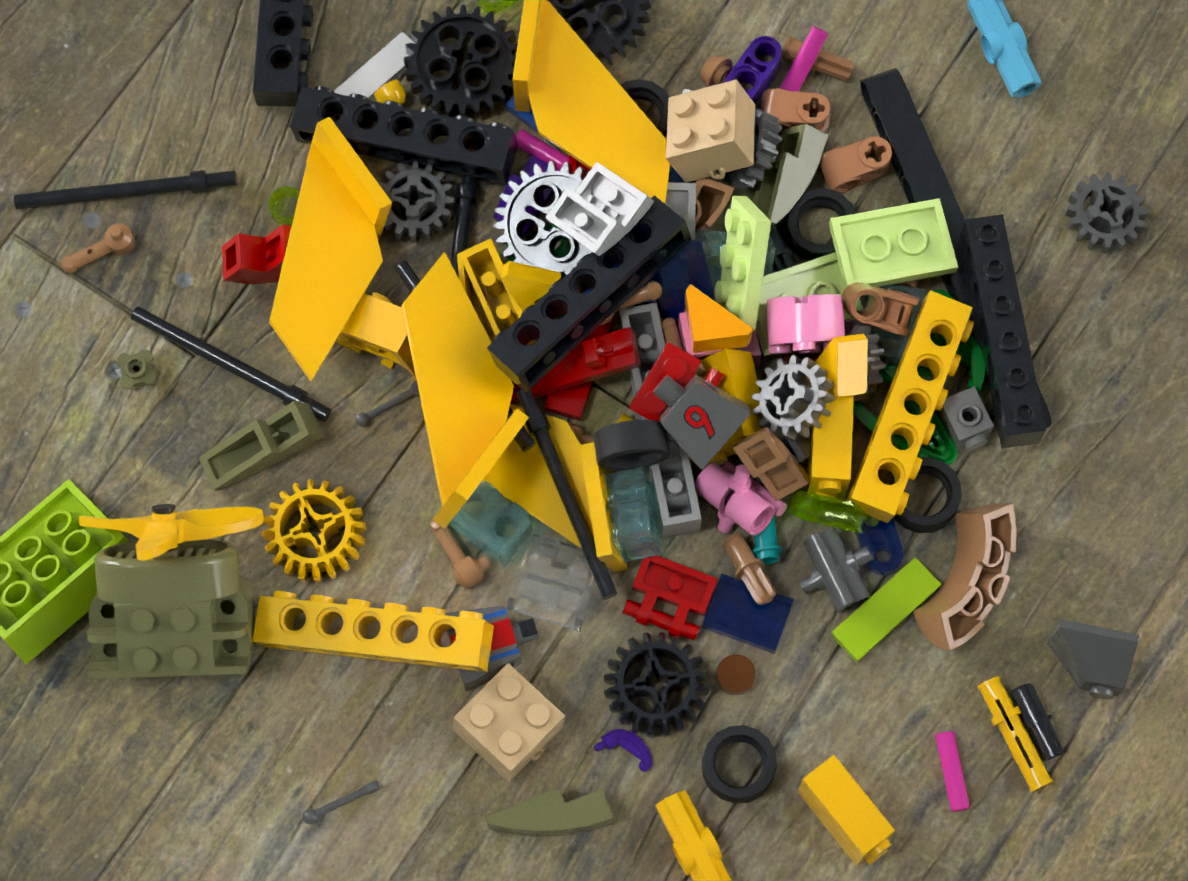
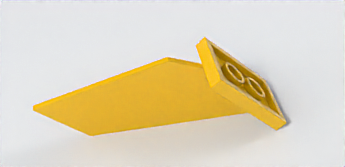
(582, 104)
(329, 248)
(458, 386)
(527, 481)

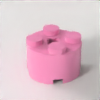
(804, 323)

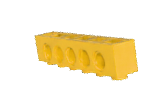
(935, 315)
(468, 651)

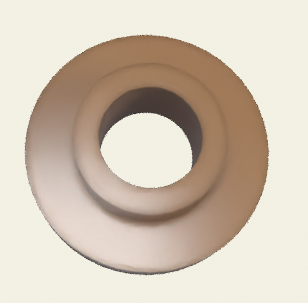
(715, 70)

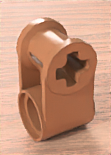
(795, 108)
(850, 166)
(885, 309)

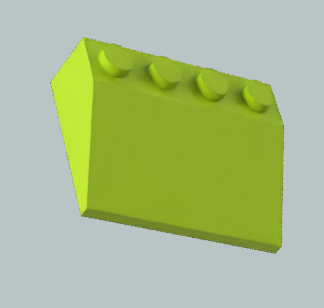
(49, 570)

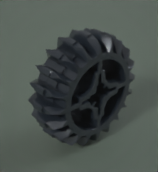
(671, 678)

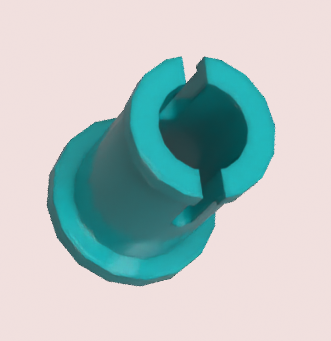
(767, 544)

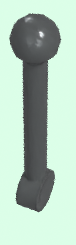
(362, 419)
(310, 816)

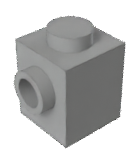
(966, 419)

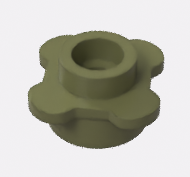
(144, 376)

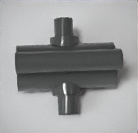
(836, 569)

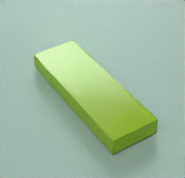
(885, 609)

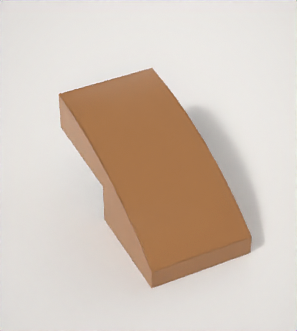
(772, 463)

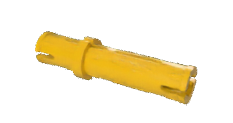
(992, 691)

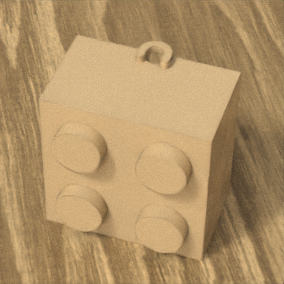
(710, 131)
(508, 722)

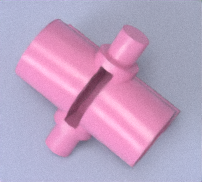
(737, 498)

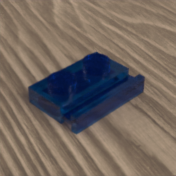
(675, 277)
(742, 619)

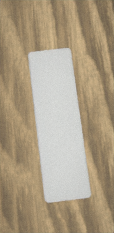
(377, 69)

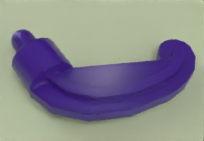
(630, 743)

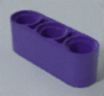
(756, 72)

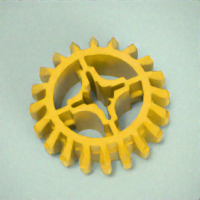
(327, 525)

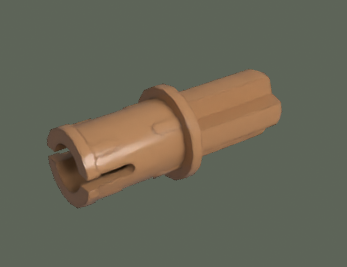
(825, 61)
(749, 569)

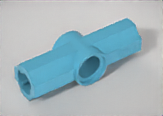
(1005, 46)

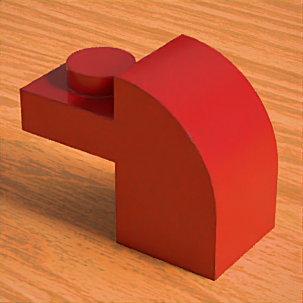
(255, 258)

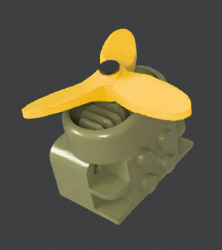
(172, 596)

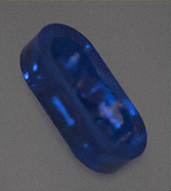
(882, 538)

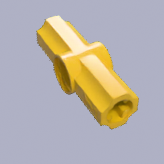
(692, 841)

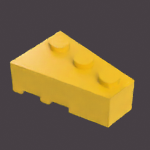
(481, 278)
(380, 330)

